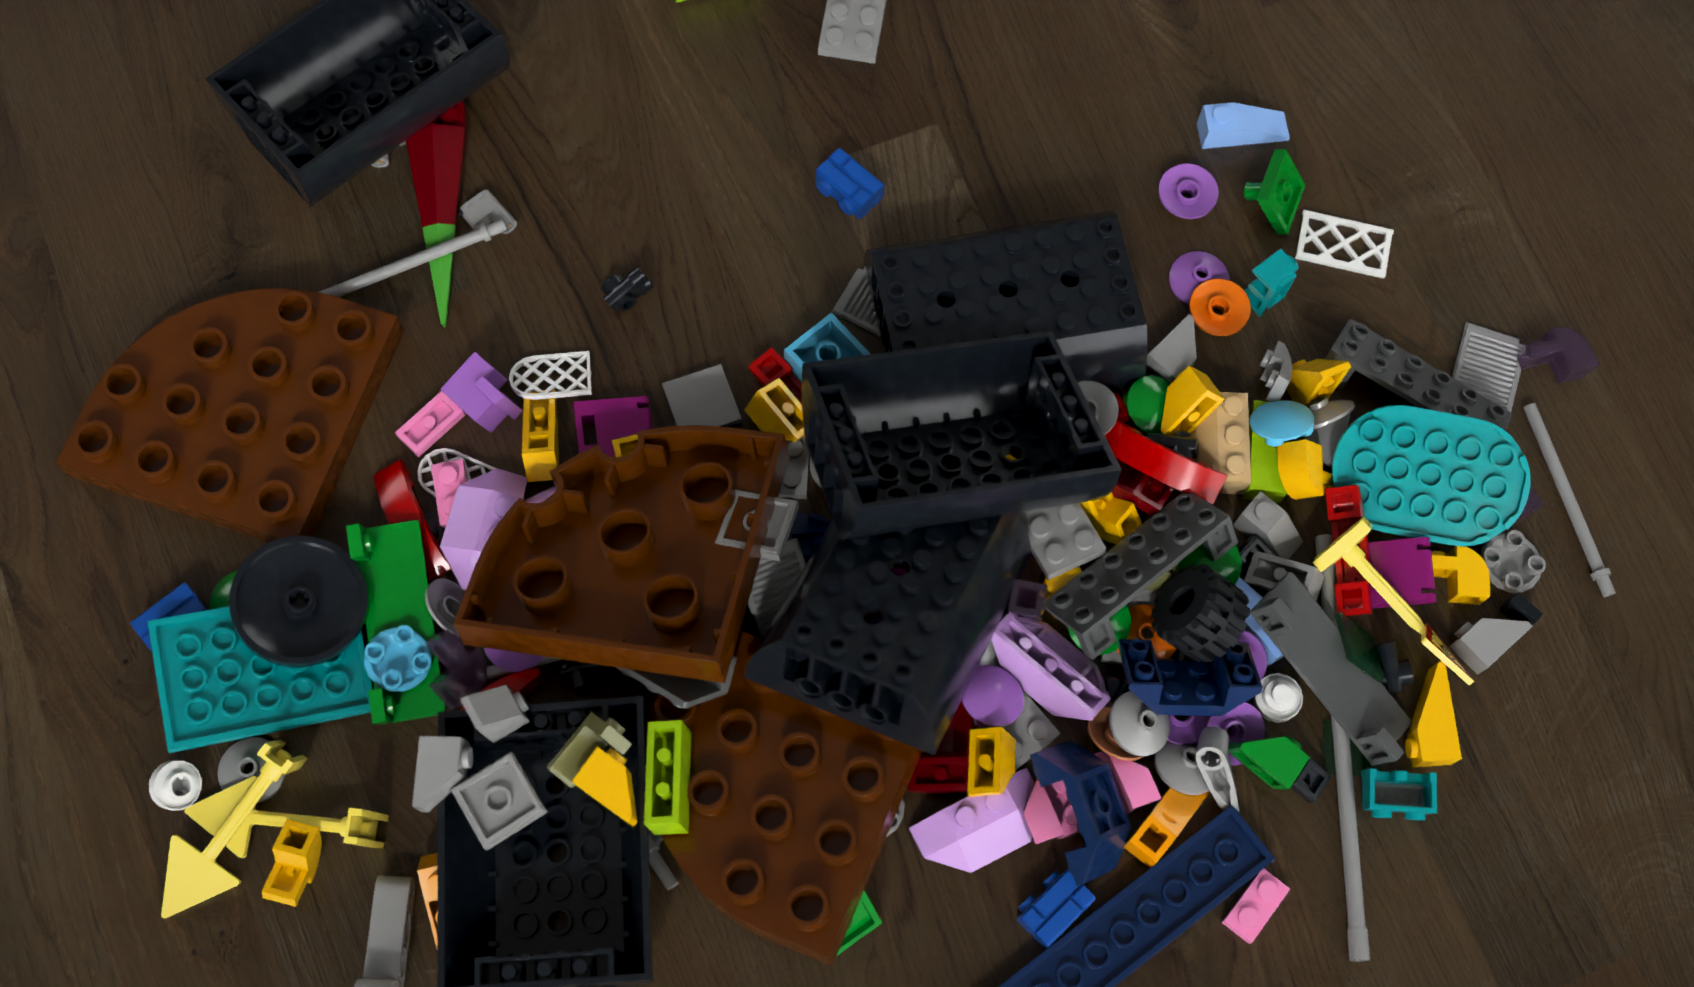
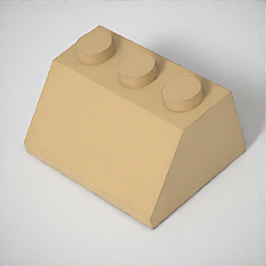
(1226, 442)

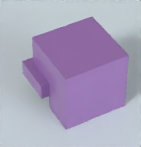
(478, 393)

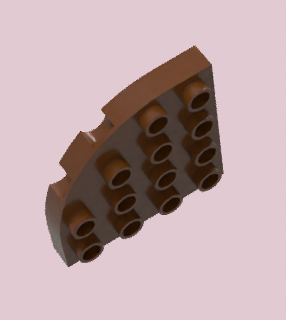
(237, 409)
(628, 556)
(784, 809)

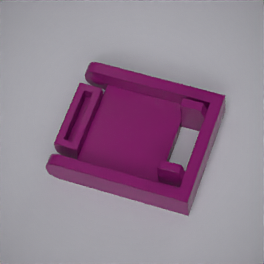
(612, 420)
(1404, 569)

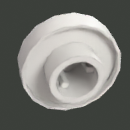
(1279, 698)
(175, 785)

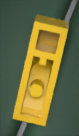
(1315, 379)
(540, 438)
(1433, 728)

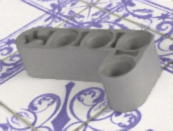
(389, 932)

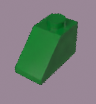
(1271, 759)

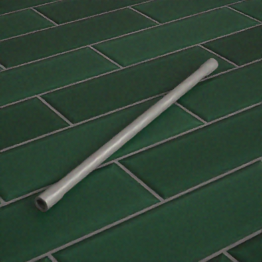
(1356, 932)

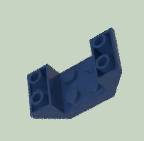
(1190, 686)
(1095, 803)

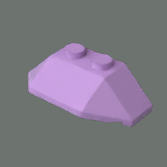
(473, 517)
(1049, 668)
(977, 827)

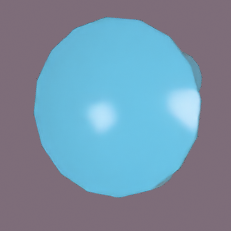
(1282, 421)
(397, 659)

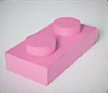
(430, 424)
(446, 480)
(1255, 906)

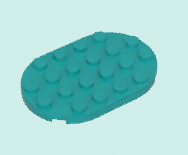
(1433, 474)

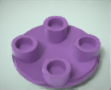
(993, 697)

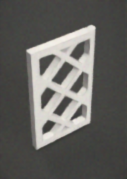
(1326, 258)

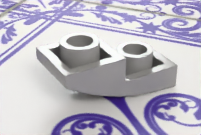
(1276, 371)

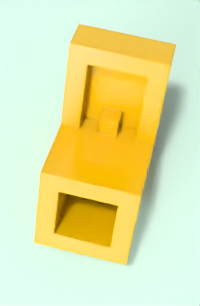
(1302, 469)
(1112, 517)
(1465, 573)
(296, 859)

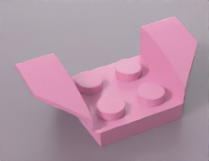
(1052, 815)

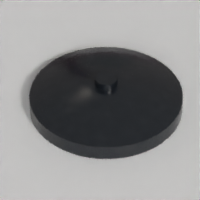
(298, 601)

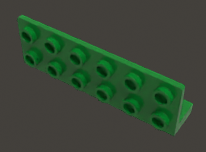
(396, 587)

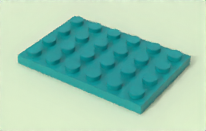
(224, 692)

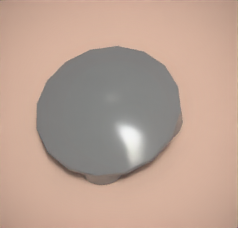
(1512, 562)

